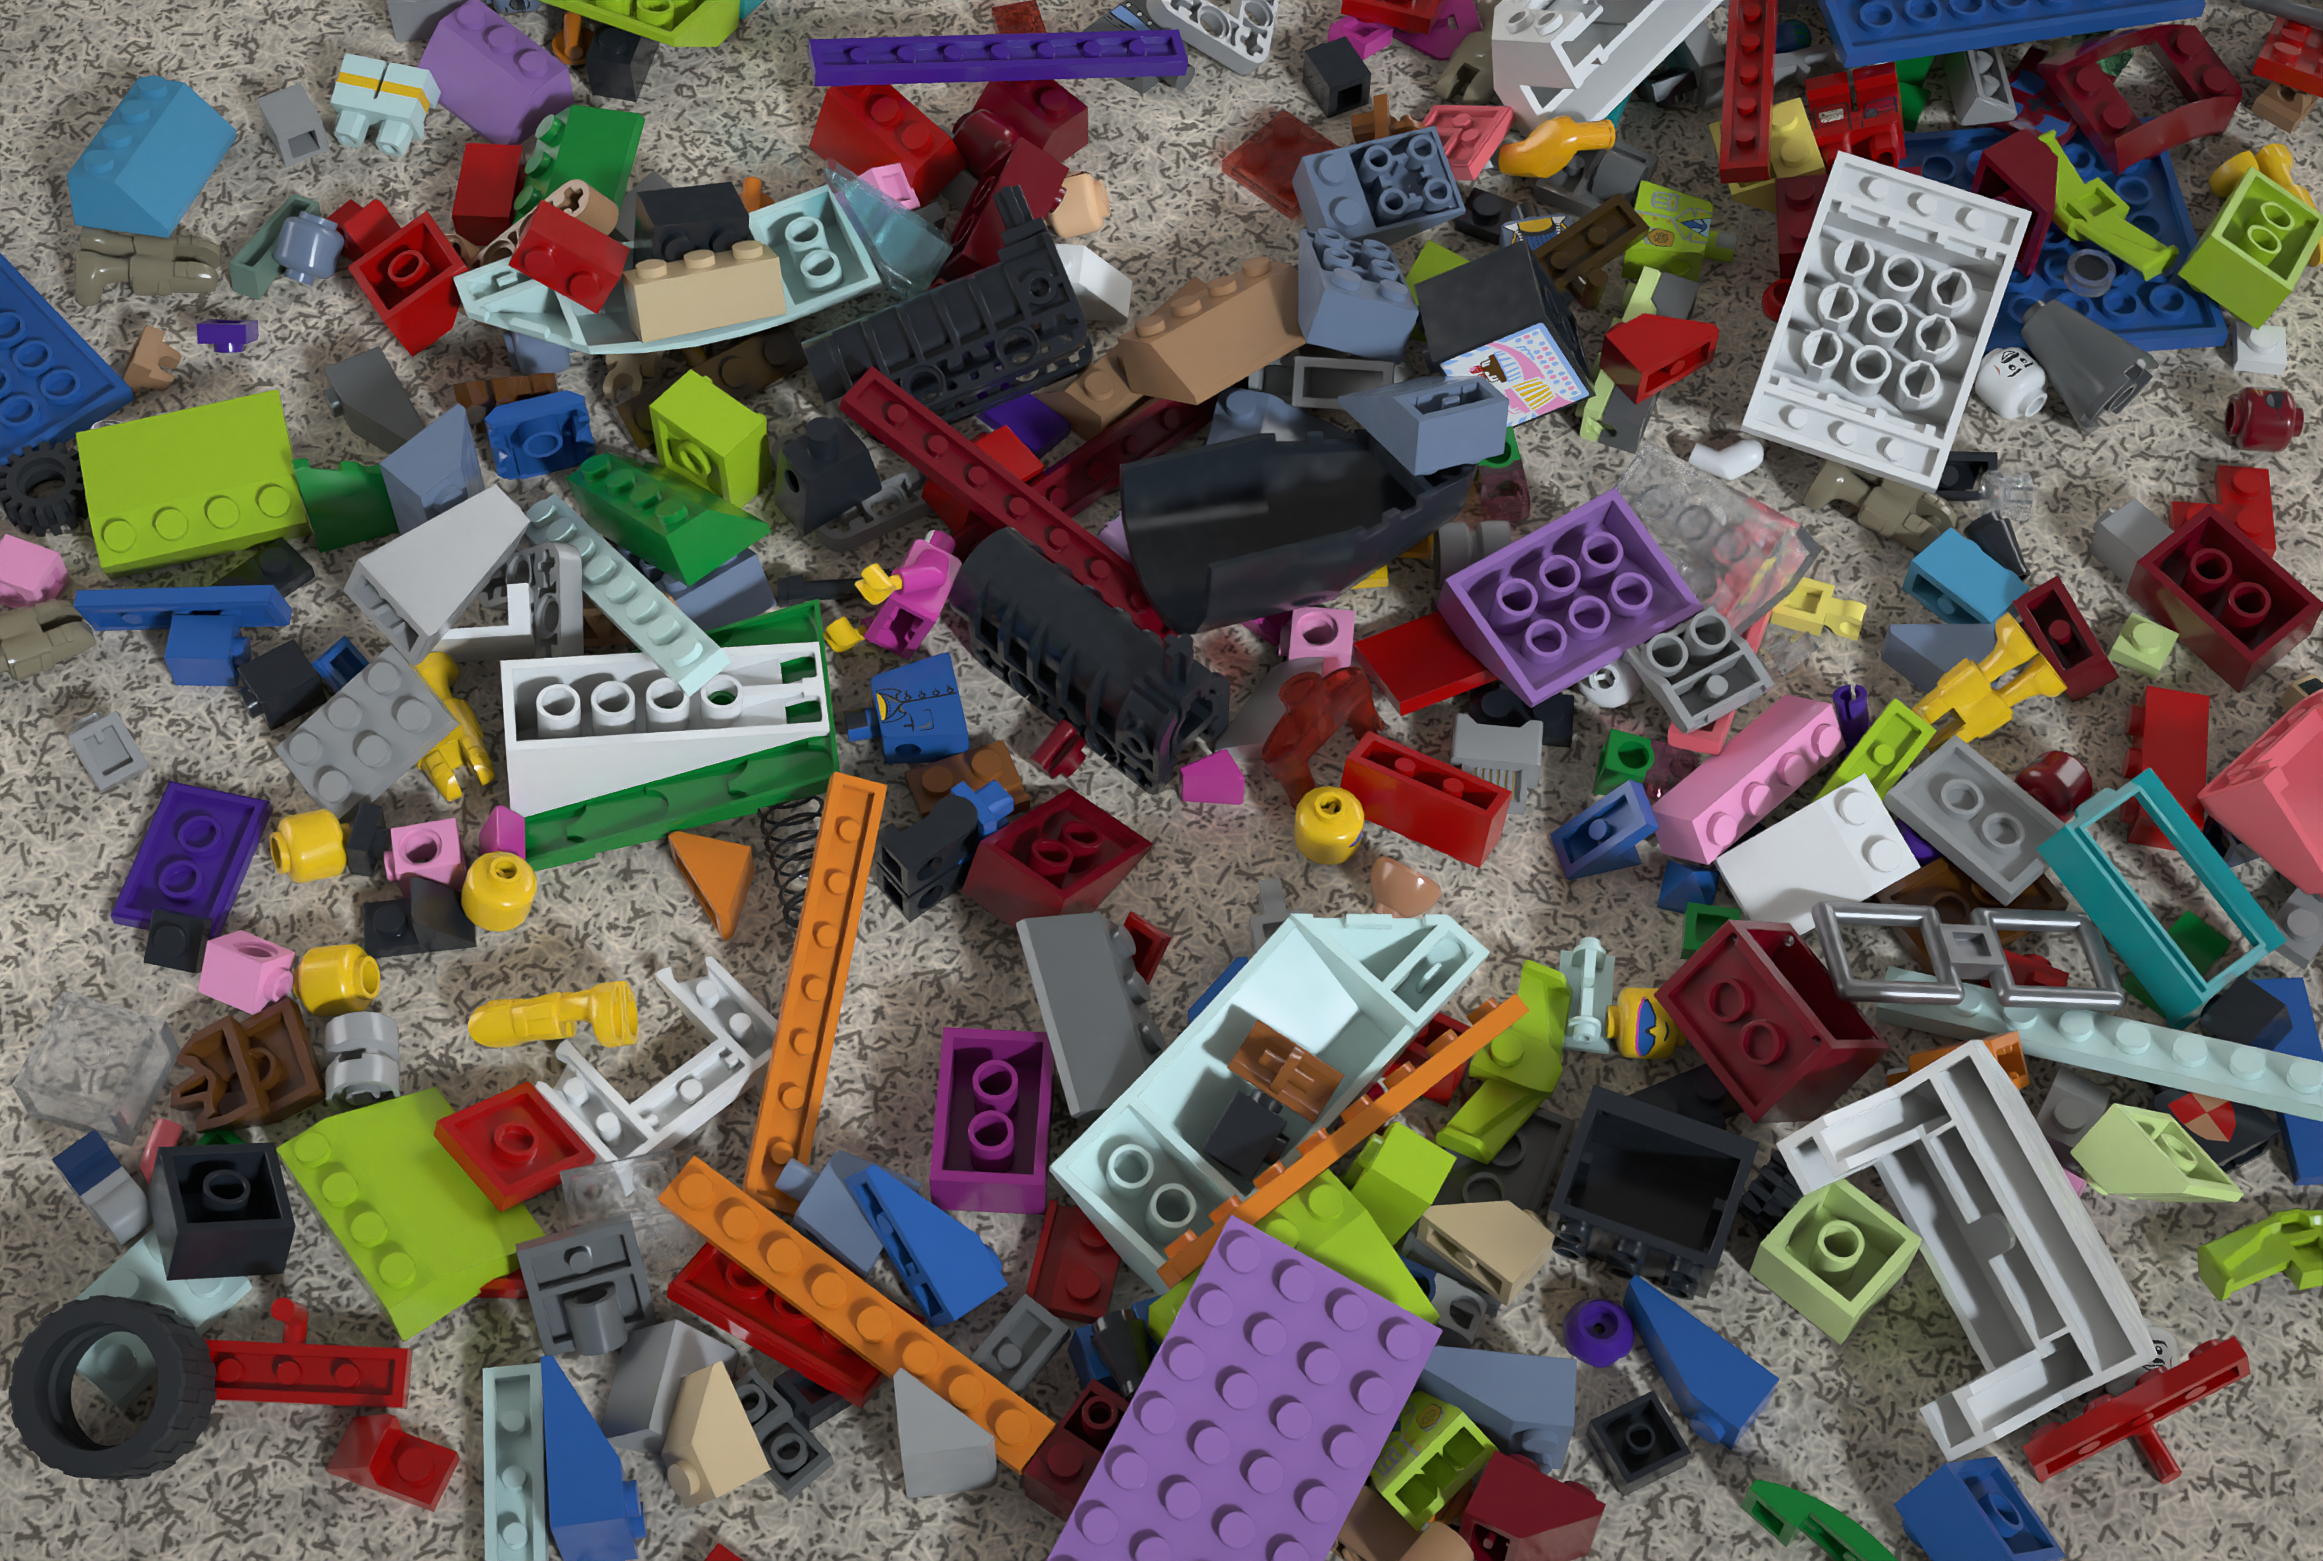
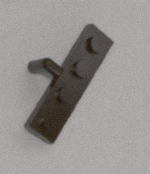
(1590, 245)
(735, 371)

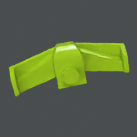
(2099, 215)
(1516, 1067)
(2283, 1242)

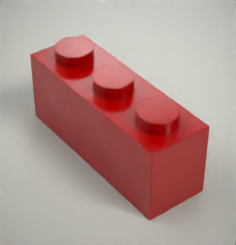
(2173, 741)
(1426, 799)

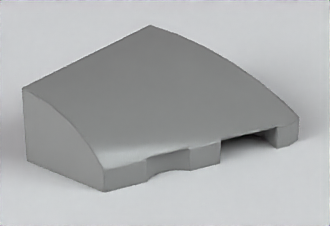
(1263, 710)

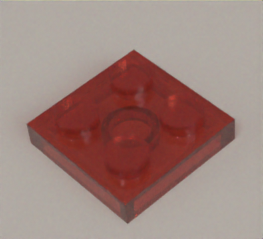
(1270, 159)

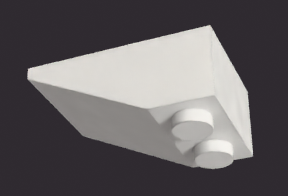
(1825, 852)

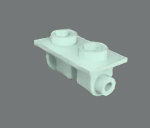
(1591, 979)

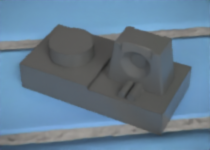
(1021, 1344)

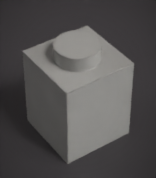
(293, 124)
(2126, 537)

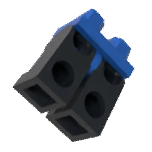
(936, 853)

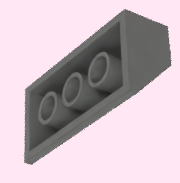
(1091, 1007)

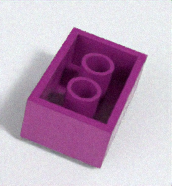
(993, 1121)

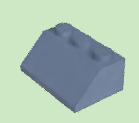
(433, 471)

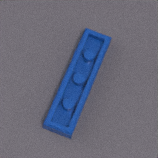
(155, 606)
(2300, 1135)

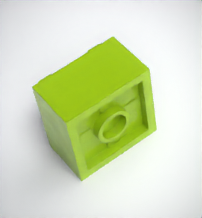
(712, 439)

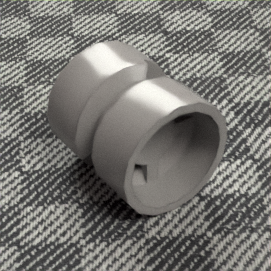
(1459, 548)
(361, 1060)

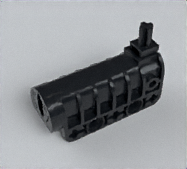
(967, 330)
(1087, 659)

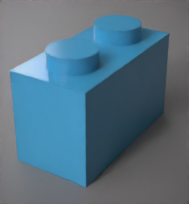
(1962, 582)

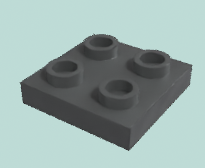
(1596, 177)
(587, 1287)

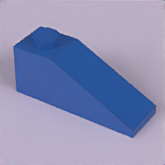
(933, 1252)
(1705, 1373)

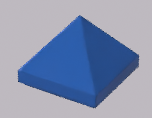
(340, 664)
(1686, 884)

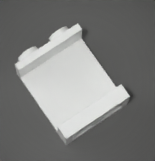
(497, 642)

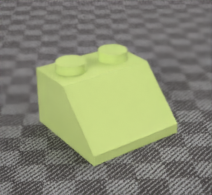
(2150, 1158)

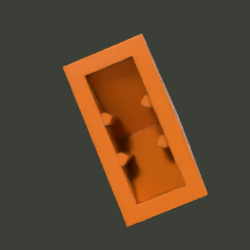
(716, 874)

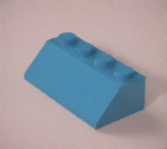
(149, 160)

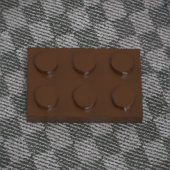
(1955, 897)

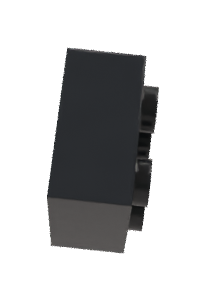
(1638, 1443)

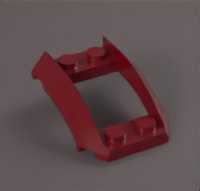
(2108, 117)

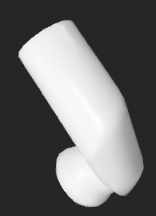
(1730, 461)

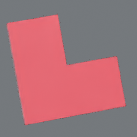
(1470, 134)

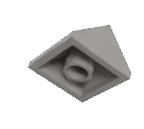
(650, 1380)
(939, 1443)

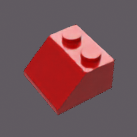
(413, 282)

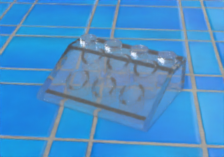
(1716, 537)

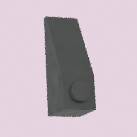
(372, 400)

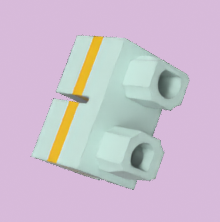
(383, 100)

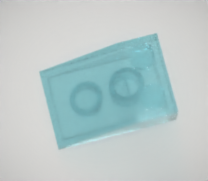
(897, 238)

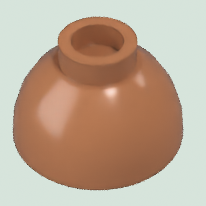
(1401, 889)

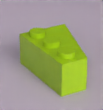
(1397, 1177)

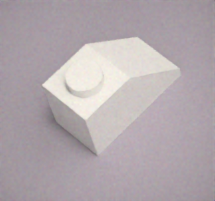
(1098, 286)

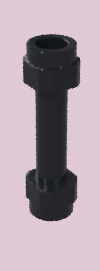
(794, 590)

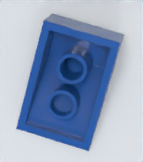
(590, 1500)

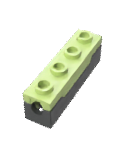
(1610, 414)

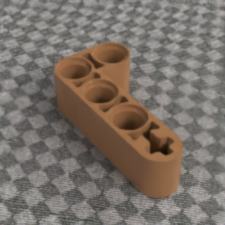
(573, 197)
(1381, 1533)

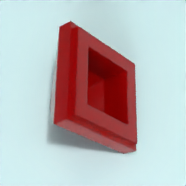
(1149, 944)

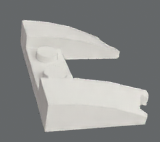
(735, 1061)

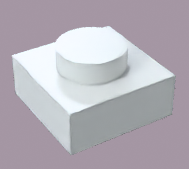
(2259, 349)

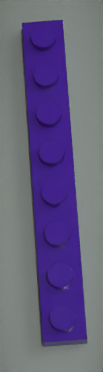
(996, 57)

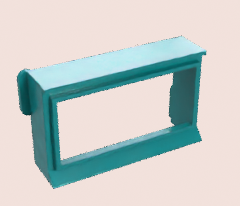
(2129, 922)

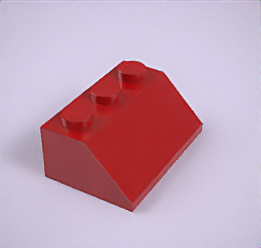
(879, 128)

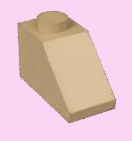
(1489, 1243)
(710, 1439)

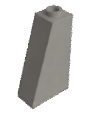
(436, 570)

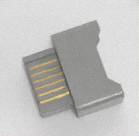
(1499, 755)

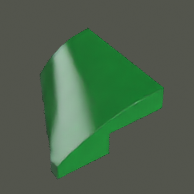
(345, 503)

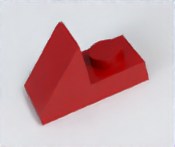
(363, 227)
(393, 1462)

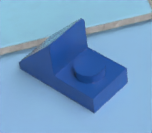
(1606, 833)

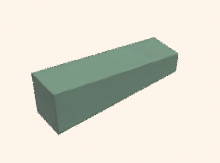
(255, 265)

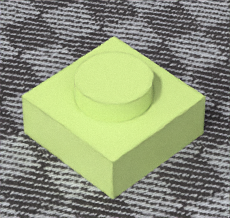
(2143, 646)

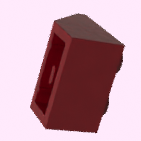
(1073, 1450)
(1528, 1514)

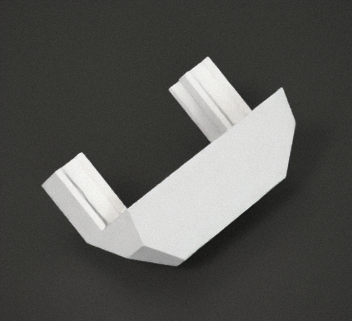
(1582, 53)
(1997, 1234)

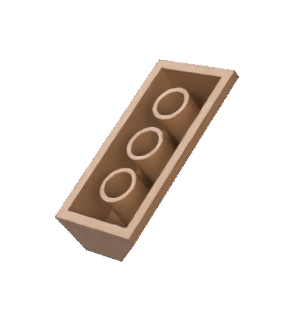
(1215, 335)

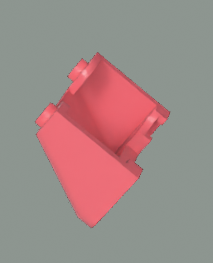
(2276, 795)

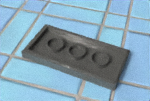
(1516, 1173)

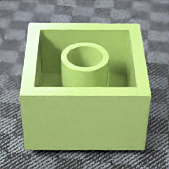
(1835, 1257)

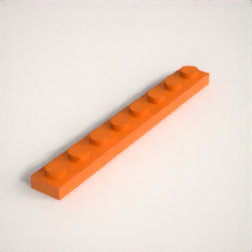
(814, 987)
(1361, 1120)
(851, 1308)

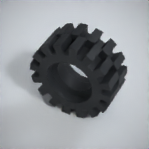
(34, 470)
(1770, 1195)

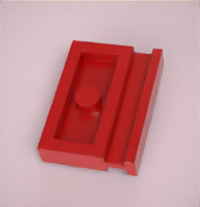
(1073, 1266)

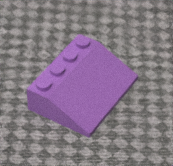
(1566, 599)

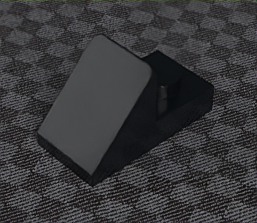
(418, 924)

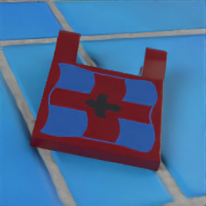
(2036, 102)

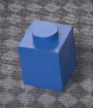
(206, 650)

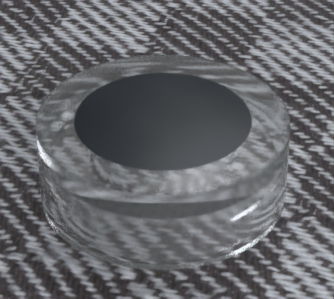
(2089, 273)

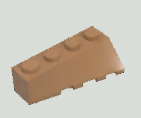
(1102, 390)

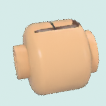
(1081, 208)

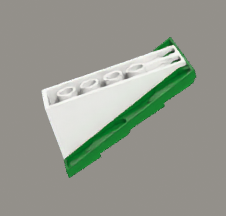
(622, 756)

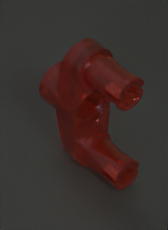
(1312, 715)

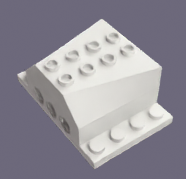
(1886, 322)

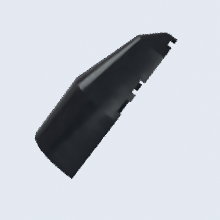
(1274, 523)

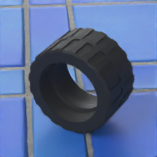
(45, 1376)

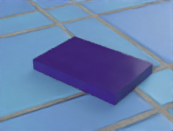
(193, 856)

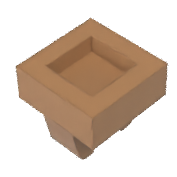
(2283, 106)
(146, 357)

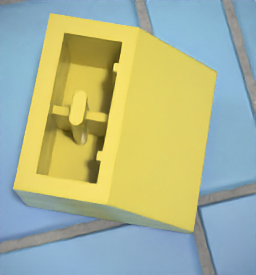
(1792, 155)

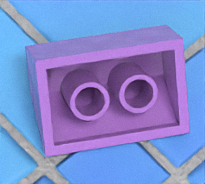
(494, 75)

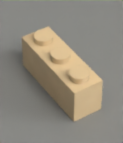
(703, 291)

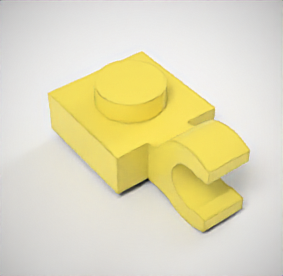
(1813, 606)

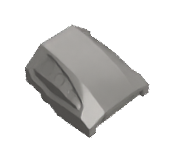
(1700, 670)

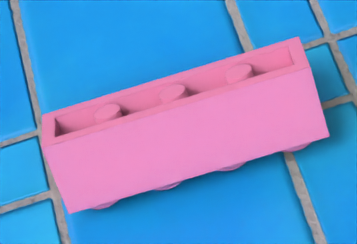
(1747, 779)

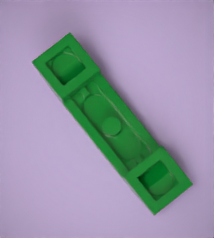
(1789, 1511)

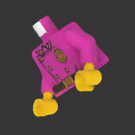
(906, 600)

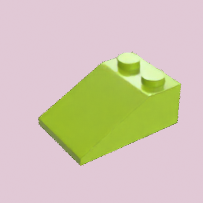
(2254, 249)

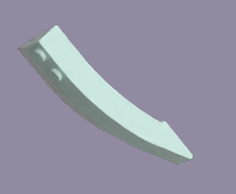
(809, 233)
(1335, 987)

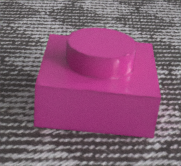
(1364, 37)

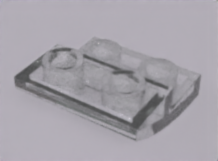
(633, 1188)

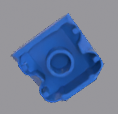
(540, 435)

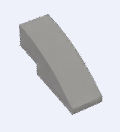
(1319, 381)

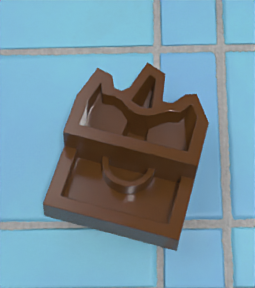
(483, 396)
(250, 1070)

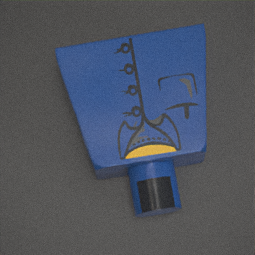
(913, 713)

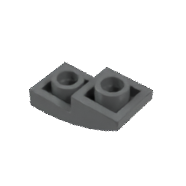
(789, 1448)

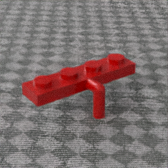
(309, 1372)
(2133, 1413)

